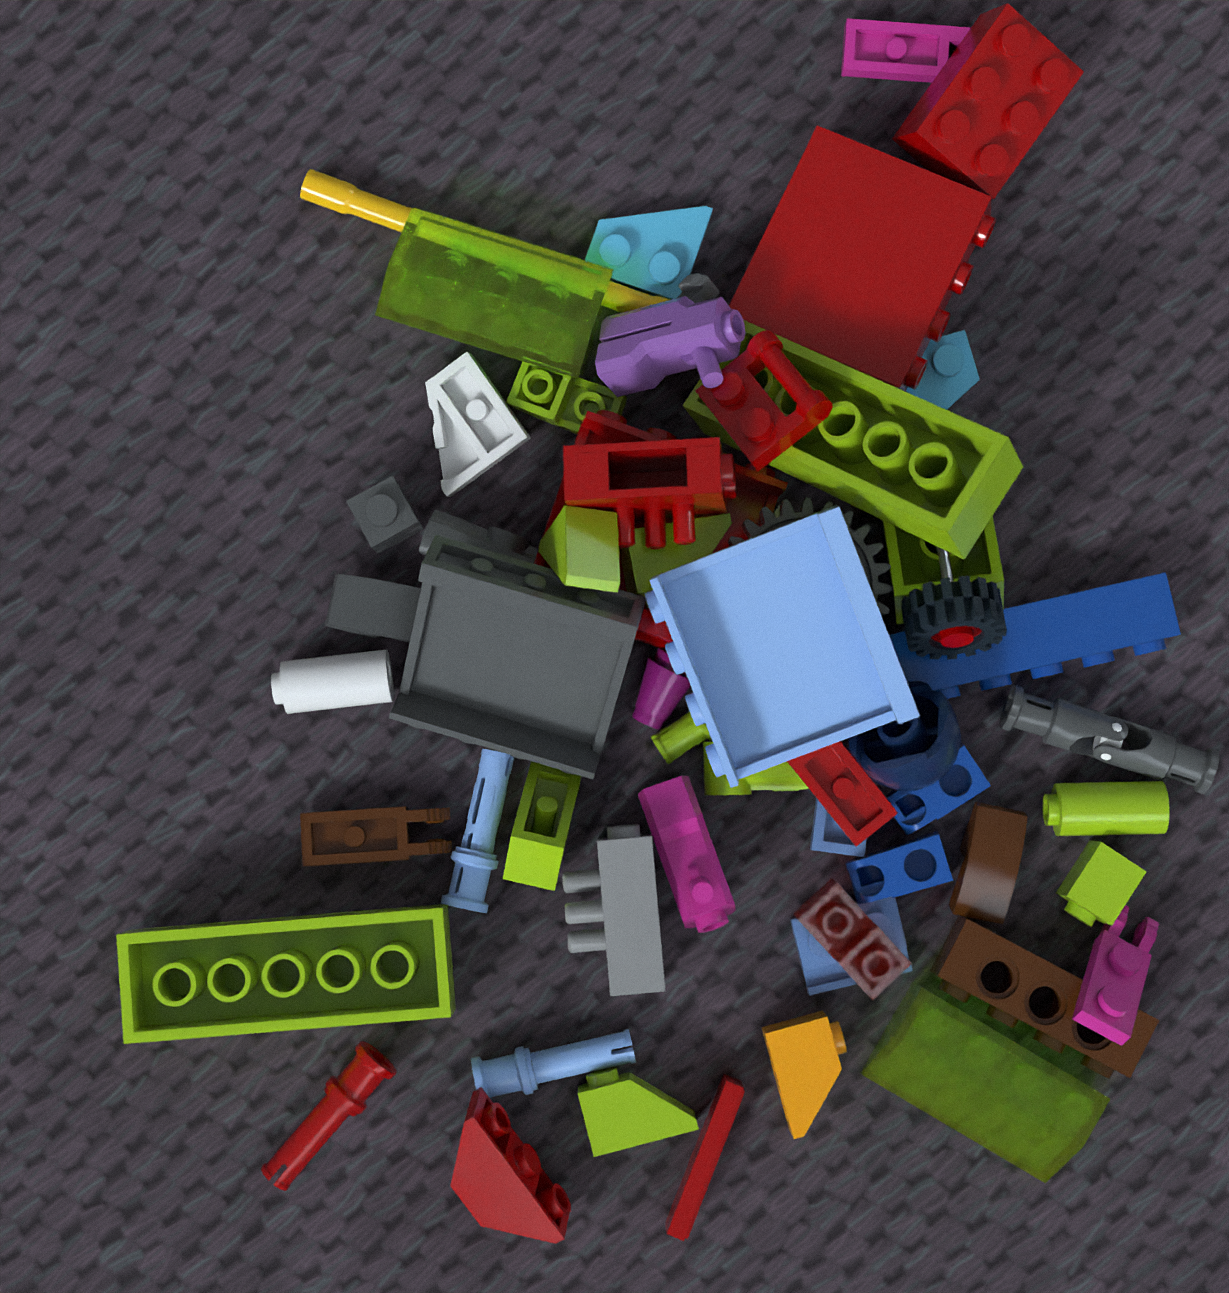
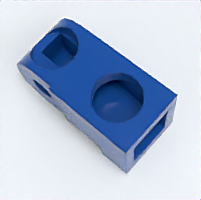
(935, 801)
(899, 869)

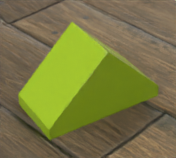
(584, 548)

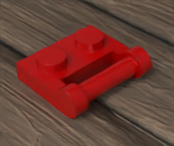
(751, 414)

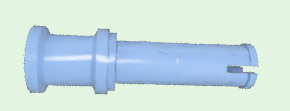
(475, 856)
(526, 1069)

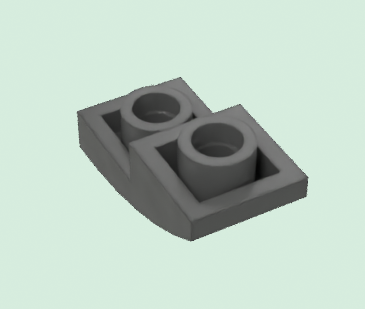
(372, 607)

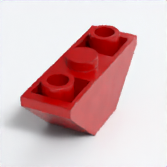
(504, 1178)

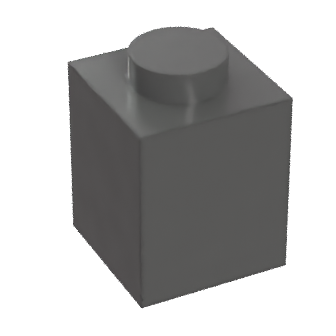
(384, 515)

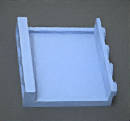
(781, 645)

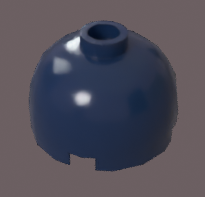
(915, 751)

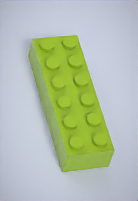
(887, 451)
(285, 973)

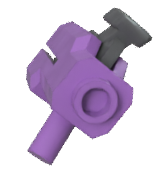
(670, 339)

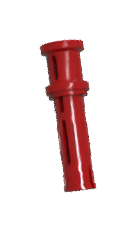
(344, 1097)

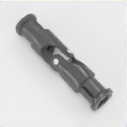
(1101, 737)

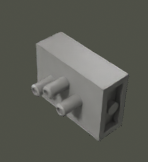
(626, 907)

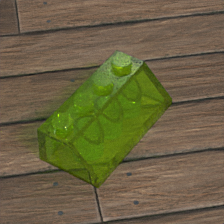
(494, 292)
(984, 1084)

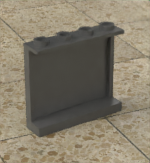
(515, 657)

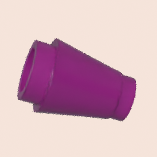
(659, 691)

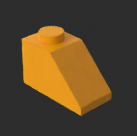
(804, 1065)

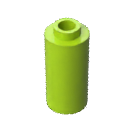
(1107, 808)

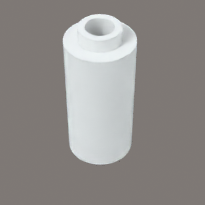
(333, 682)

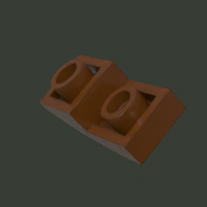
(990, 863)

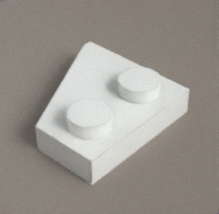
(470, 423)

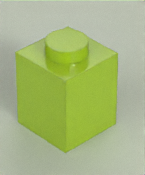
(1099, 884)

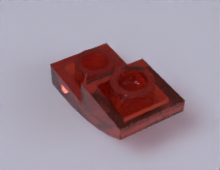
(852, 939)

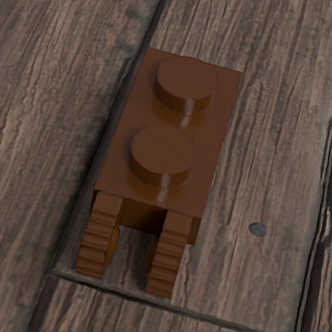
(367, 835)

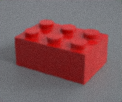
(989, 102)

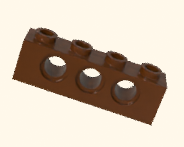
(973, 947)

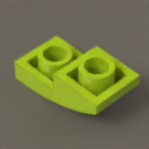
(560, 397)

